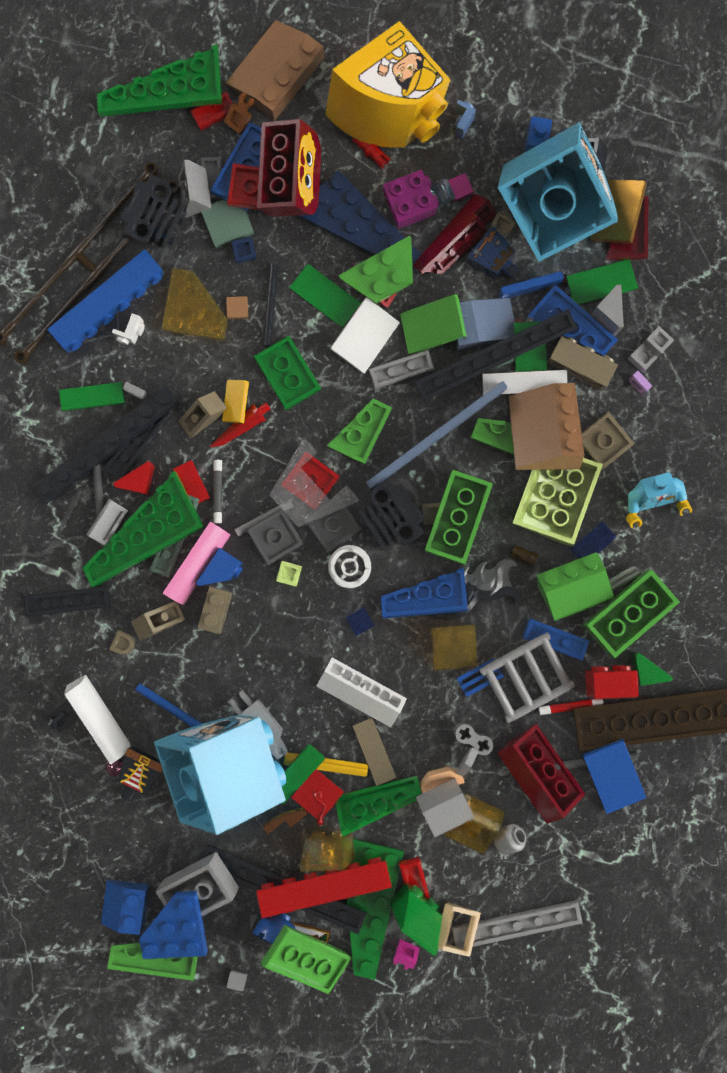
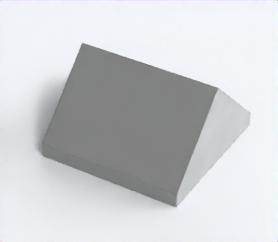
(194, 188)
(610, 311)
(444, 807)

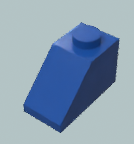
(220, 569)

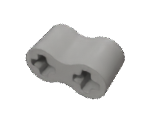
(473, 738)

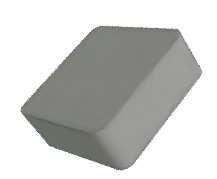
(237, 980)

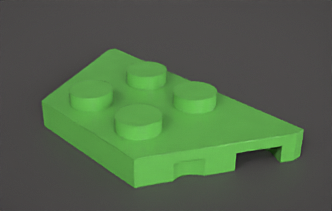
(383, 273)

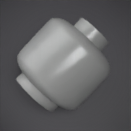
(510, 839)

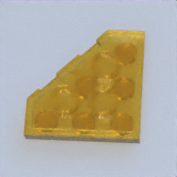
(192, 309)

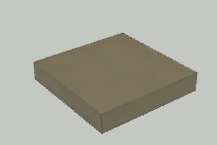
(605, 440)

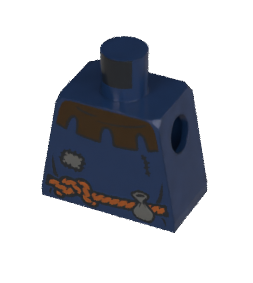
(493, 255)

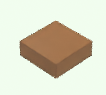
(237, 307)

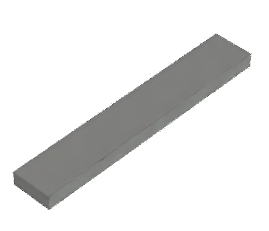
(521, 924)

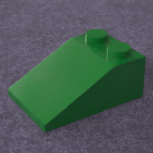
(418, 917)

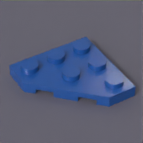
(176, 930)

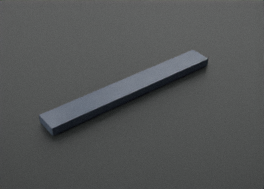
(437, 435)

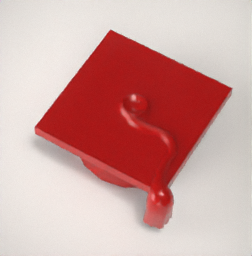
(317, 795)

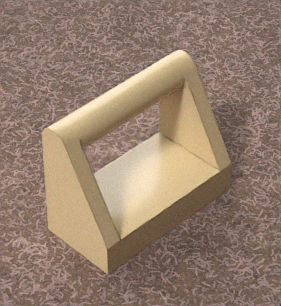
(447, 918)

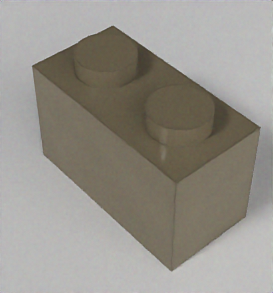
(215, 610)

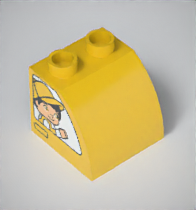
(388, 91)

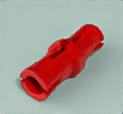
(373, 152)

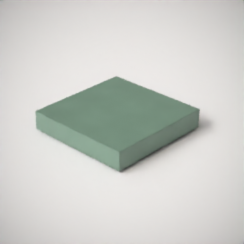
(226, 223)

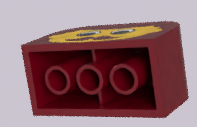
(289, 169)

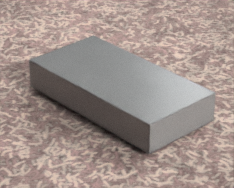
(107, 522)

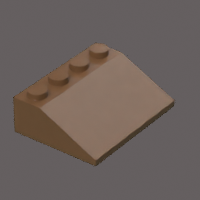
(277, 68)
(546, 428)

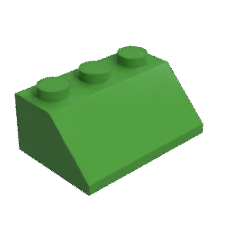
(575, 586)

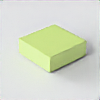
(289, 573)

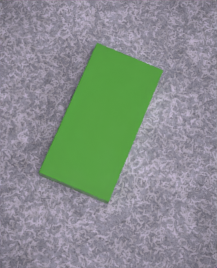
(306, 959)

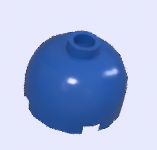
(271, 926)

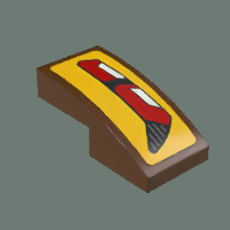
(291, 818)

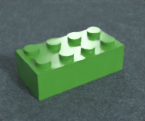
(458, 517)
(630, 613)

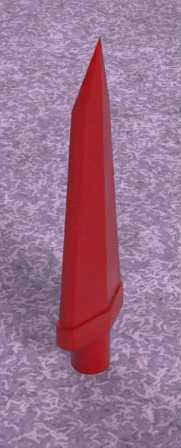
(252, 417)

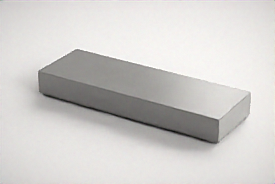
(401, 369)

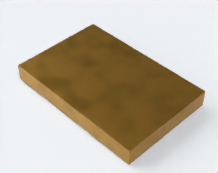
(628, 201)

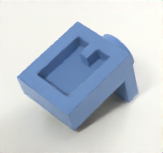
(465, 118)

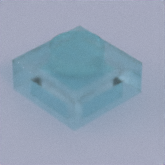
(443, 192)

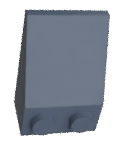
(485, 322)

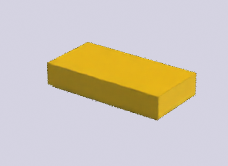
(235, 401)

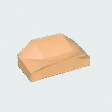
(439, 776)

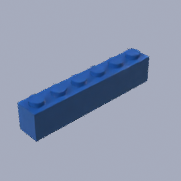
(106, 301)

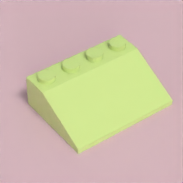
(557, 501)

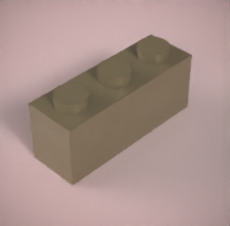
(582, 363)

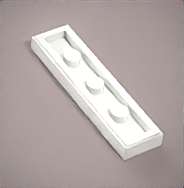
(523, 381)

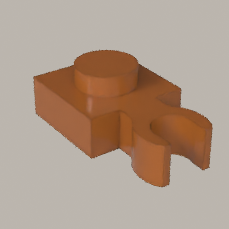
(238, 114)

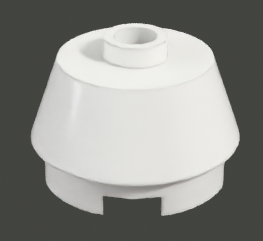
(349, 566)

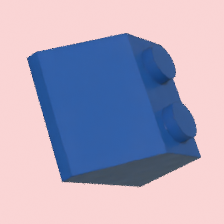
(125, 906)

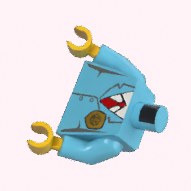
(656, 492)

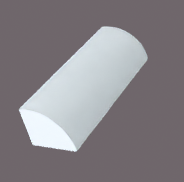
(361, 692)
(97, 718)

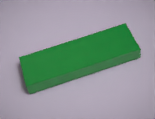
(92, 396)
(301, 769)

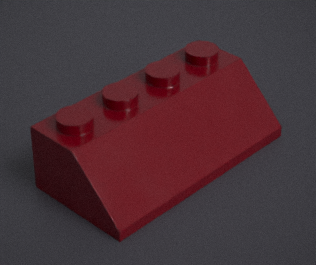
(531, 764)

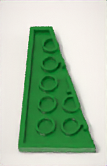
(168, 87)
(153, 527)

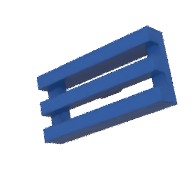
(464, 685)

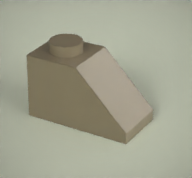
(202, 414)
(157, 620)

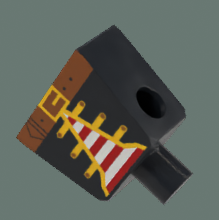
(138, 772)

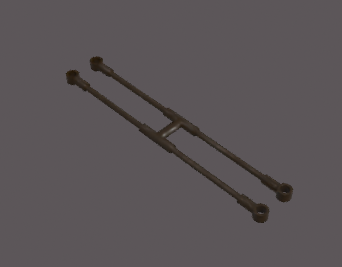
(76, 254)

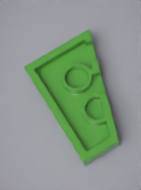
(362, 432)

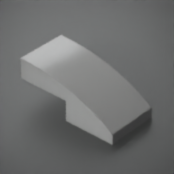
(650, 349)

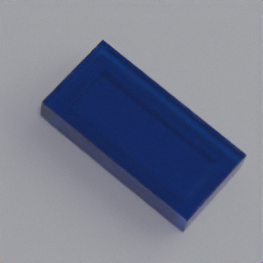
(594, 541)

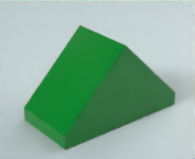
(647, 671)

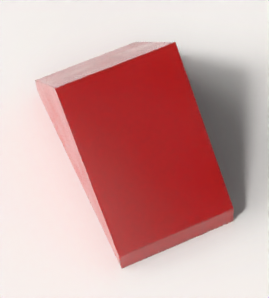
(137, 480)

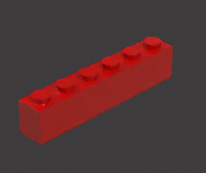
(323, 888)

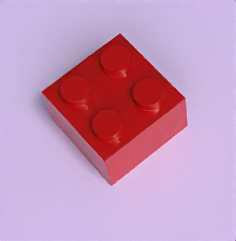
(611, 683)

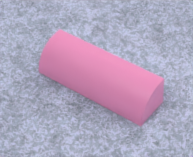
(185, 579)

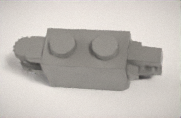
(257, 709)

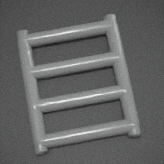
(548, 694)

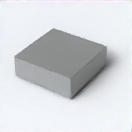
(135, 391)
(467, 762)

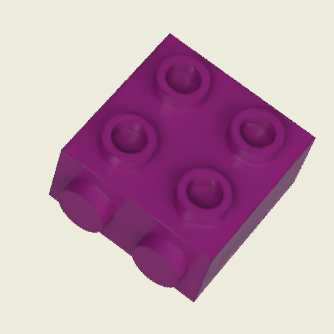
(410, 199)

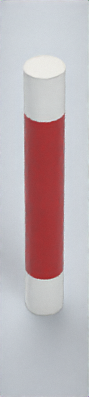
(563, 707)

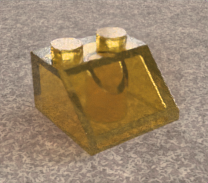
(453, 647)
(482, 829)
(327, 851)

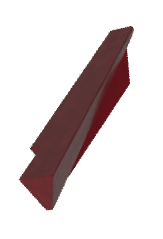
(457, 236)

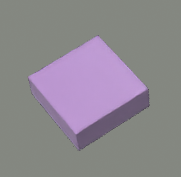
(639, 382)

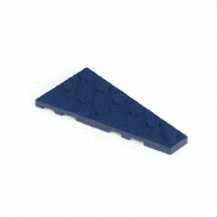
(353, 218)

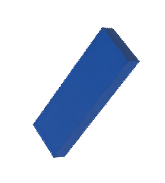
(531, 285)
(560, 640)

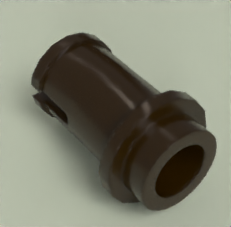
(524, 555)

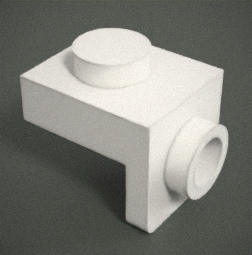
(134, 328)

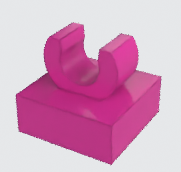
(406, 954)

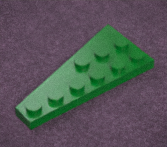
(368, 944)

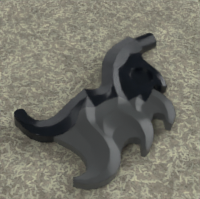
(487, 586)

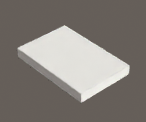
(364, 335)

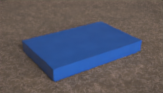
(614, 776)

